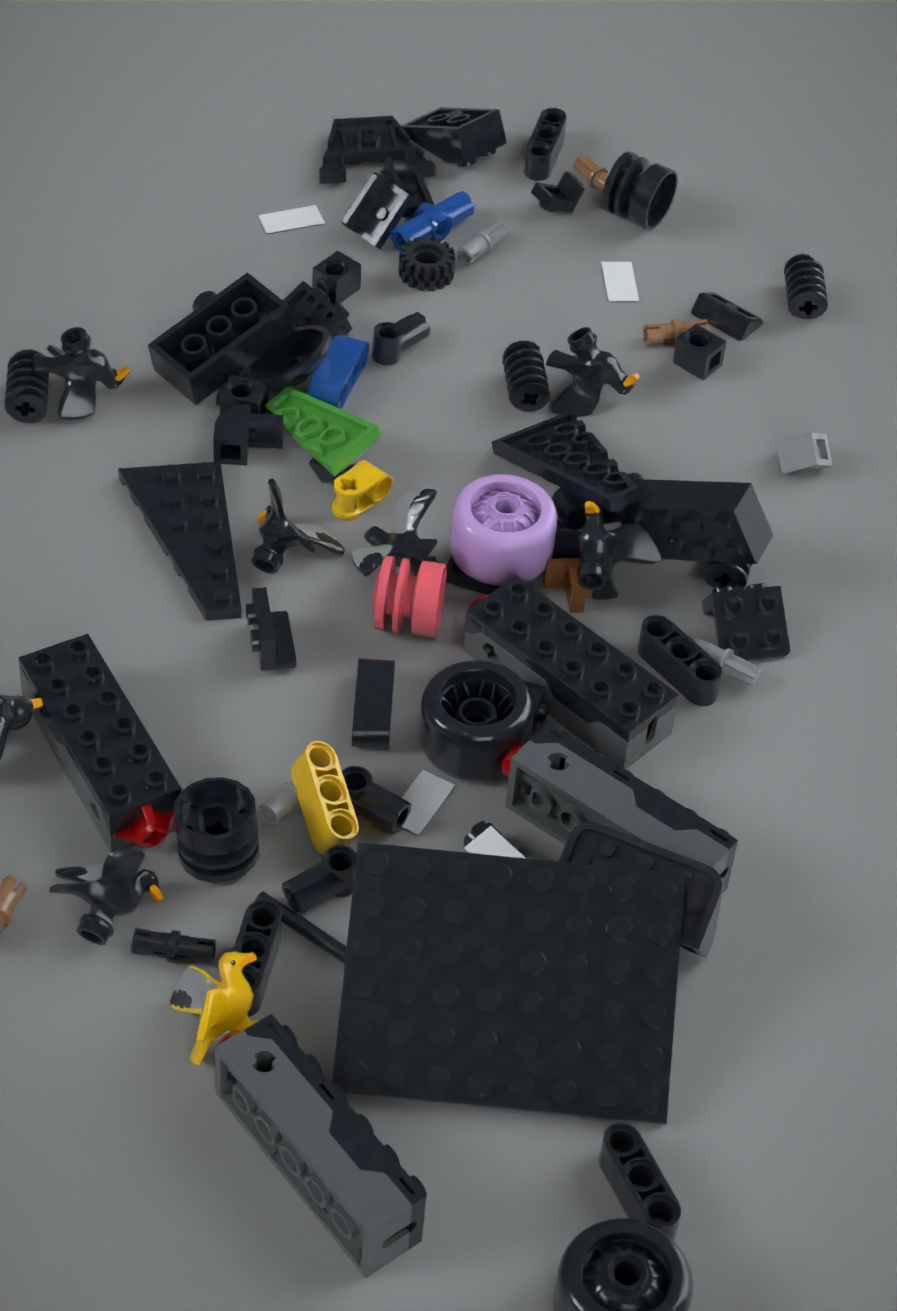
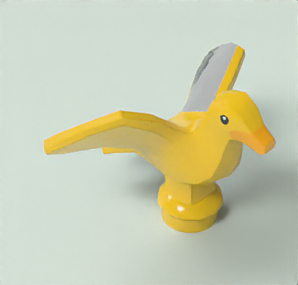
(220, 1004)

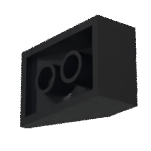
(458, 133)

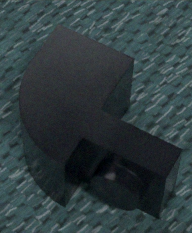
(240, 429)

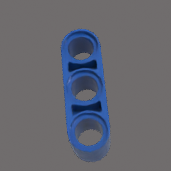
(339, 370)

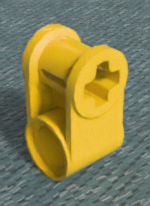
(359, 490)

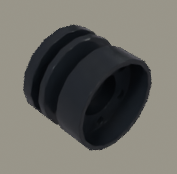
(639, 190)
(216, 829)

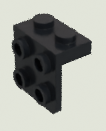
(749, 620)

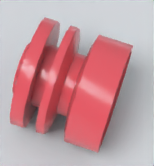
(410, 596)

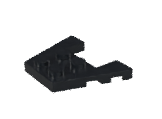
(369, 140)

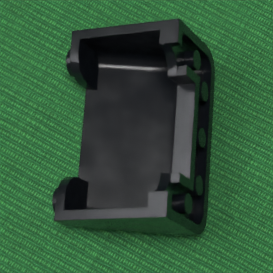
(703, 888)

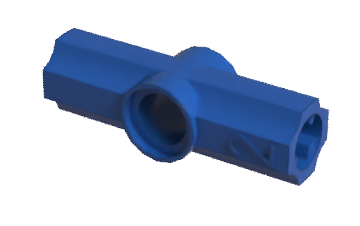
(434, 220)

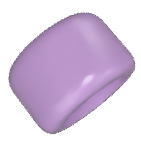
(502, 529)

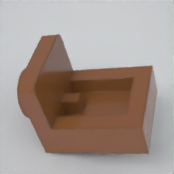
(563, 574)

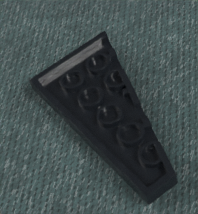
(571, 459)
(191, 524)

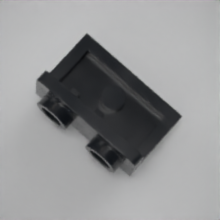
(409, 181)
(377, 210)
(271, 633)

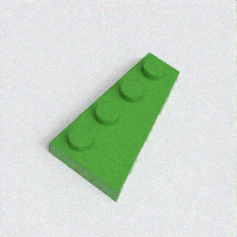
(323, 429)

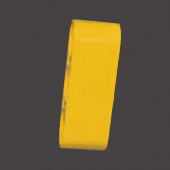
(324, 797)

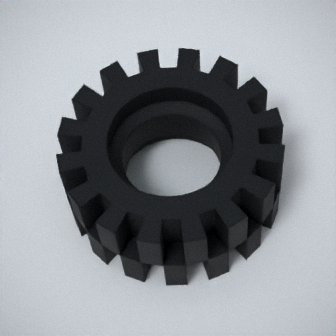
(426, 263)

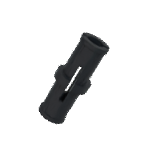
(173, 946)

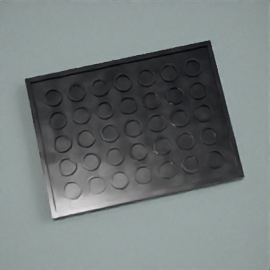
(510, 983)

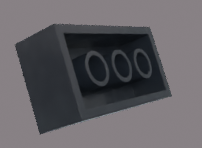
(221, 338)
(701, 520)

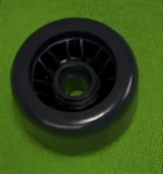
(474, 718)
(623, 1269)

